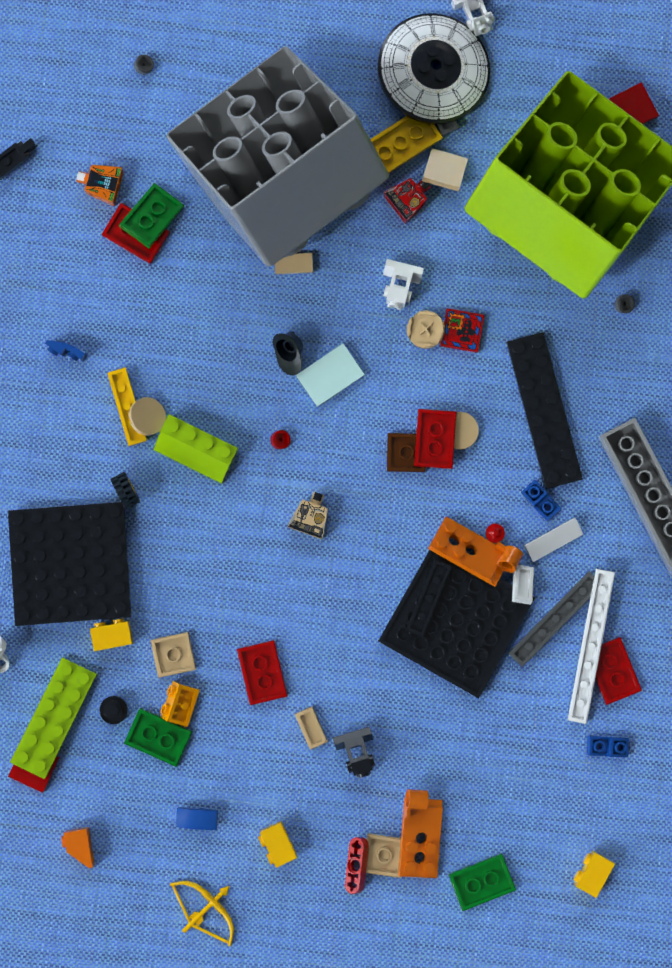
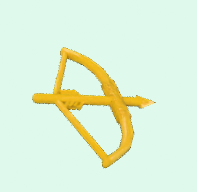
(197, 917)

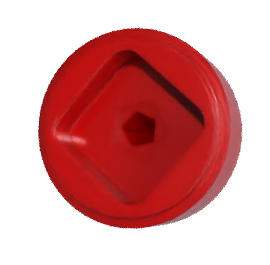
(280, 439)
(495, 533)

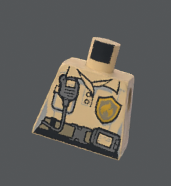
(310, 517)

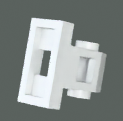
(478, 25)
(397, 294)

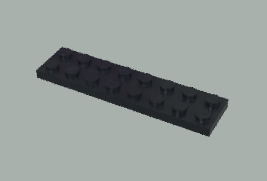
(544, 410)

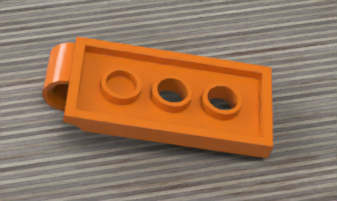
(489, 558)
(425, 817)

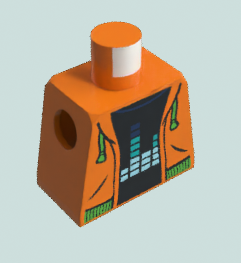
(102, 182)

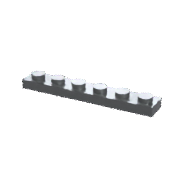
(553, 620)

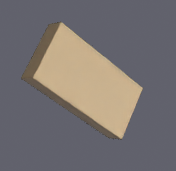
(295, 264)
(311, 727)

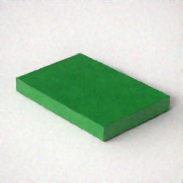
(151, 215)
(158, 737)
(482, 882)

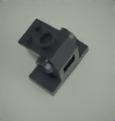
(361, 765)

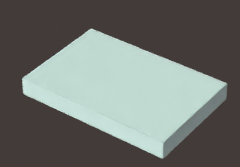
(330, 375)

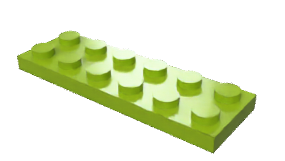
(53, 718)

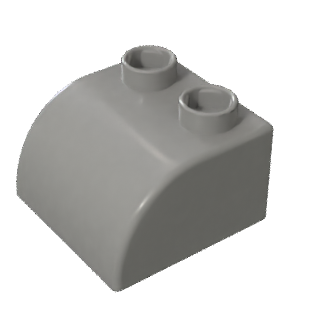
(279, 155)

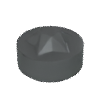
(143, 64)
(624, 303)

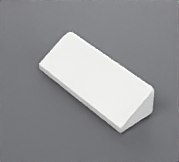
(553, 539)

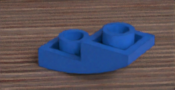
(61, 348)
(541, 501)
(607, 746)
(197, 818)

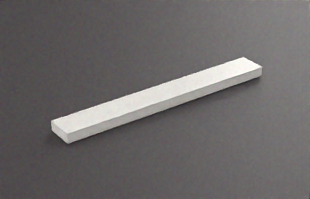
(591, 646)

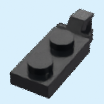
(15, 156)

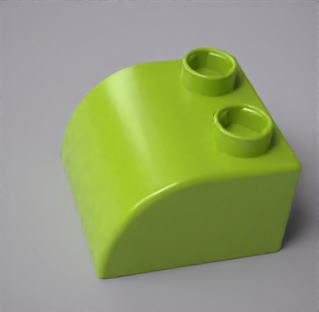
(574, 184)

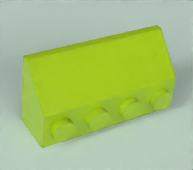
(195, 449)

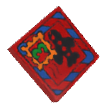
(462, 330)

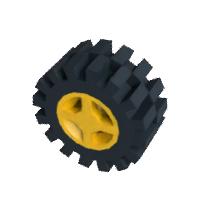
(125, 490)

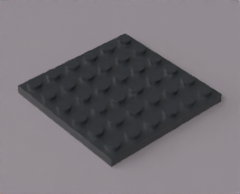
(69, 564)
(466, 629)

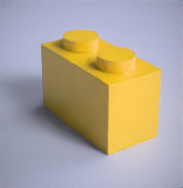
(112, 635)
(278, 844)
(593, 874)

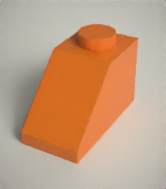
(79, 845)

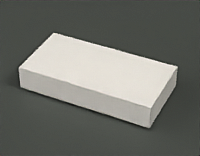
(523, 585)

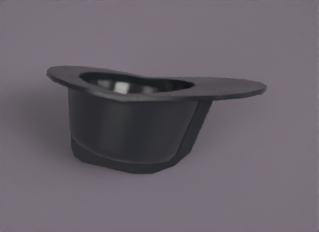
(288, 352)

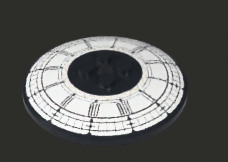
(429, 93)

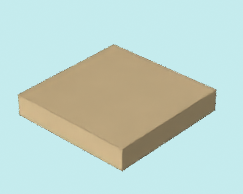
(445, 169)
(173, 654)
(383, 855)

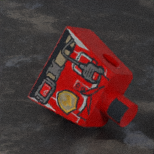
(407, 198)

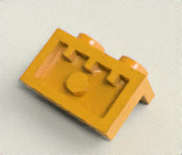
(179, 704)

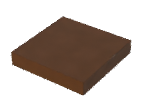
(401, 453)

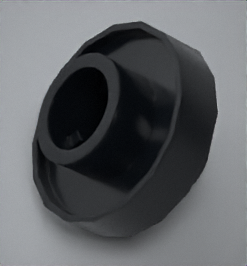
(113, 709)

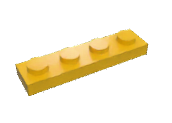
(124, 399)

